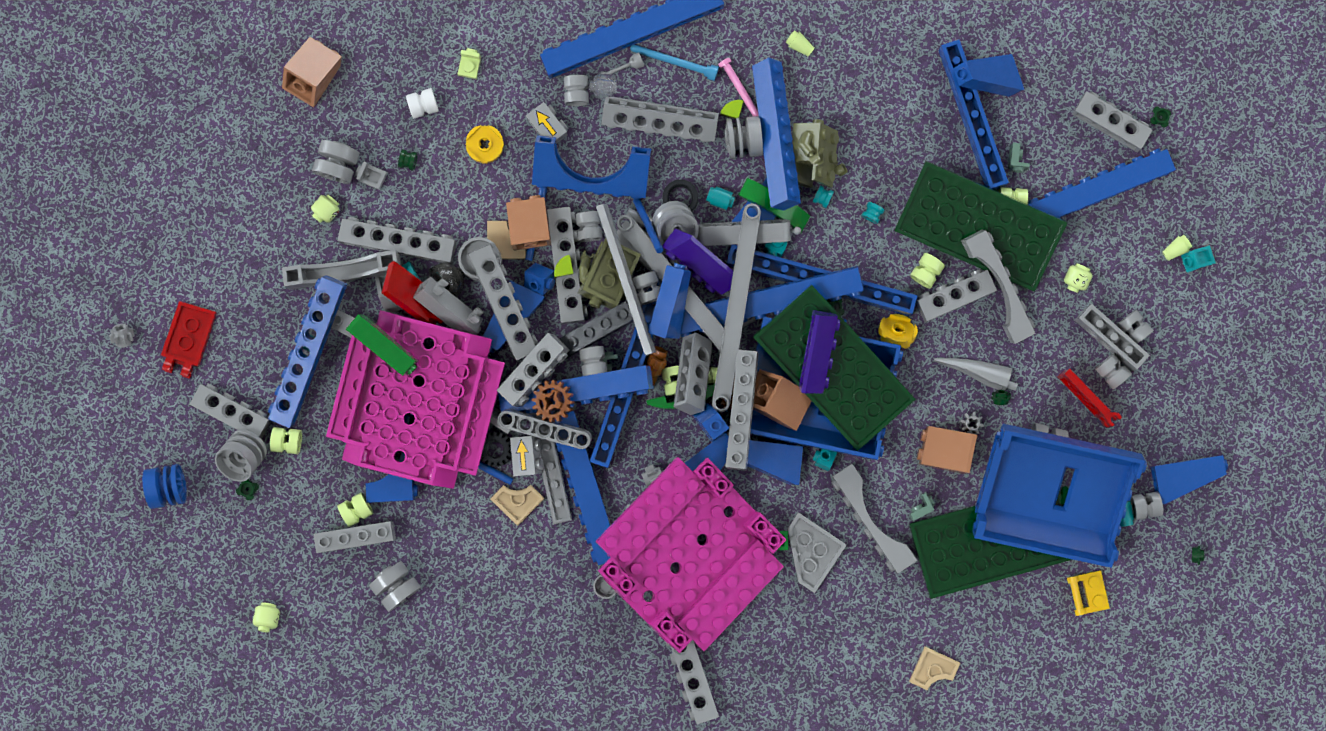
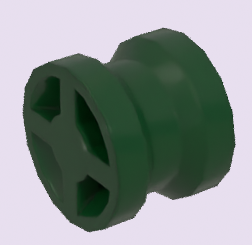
(407, 160)

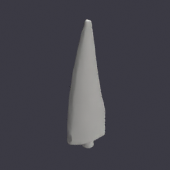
(989, 374)

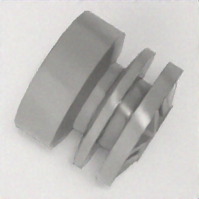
(744, 137)
(240, 455)

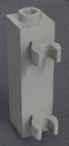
(448, 307)

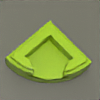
(732, 109)
(563, 267)

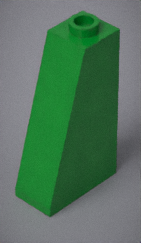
(382, 344)

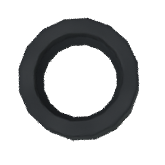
(685, 184)

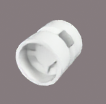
(422, 103)

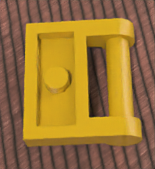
(1094, 592)

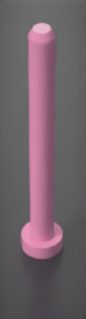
(738, 85)

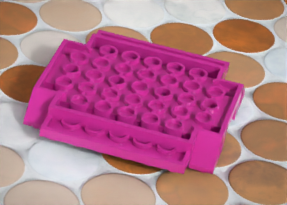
(448, 410)
(713, 577)

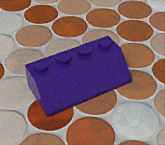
(699, 260)
(818, 352)

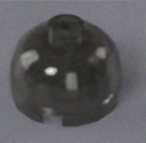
(451, 274)

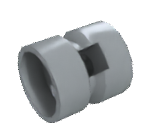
(576, 90)
(589, 227)
(644, 282)
(1140, 332)
(593, 360)
(1113, 371)
(1150, 505)
(602, 588)

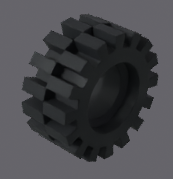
(504, 457)

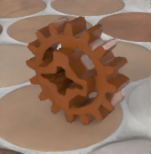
(549, 407)

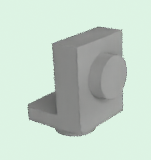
(370, 175)

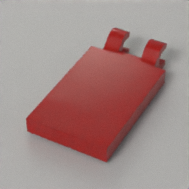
(401, 287)
(187, 338)
(1088, 398)

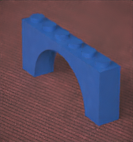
(552, 172)
(392, 487)

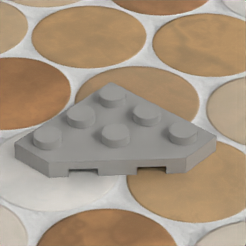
(812, 551)

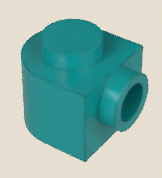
(775, 248)
(824, 459)

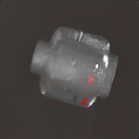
(603, 86)

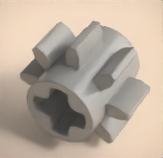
(121, 335)
(976, 425)
(650, 474)

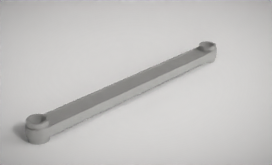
(658, 263)
(736, 307)

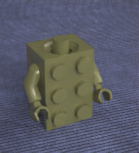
(816, 153)
(601, 279)

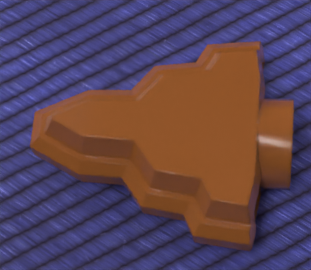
(657, 362)

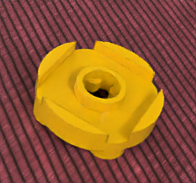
(495, 144)
(888, 331)

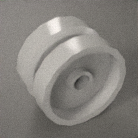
(672, 216)
(472, 245)

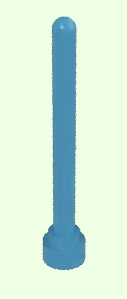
(709, 71)

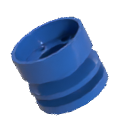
(165, 486)

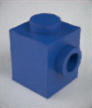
(539, 279)

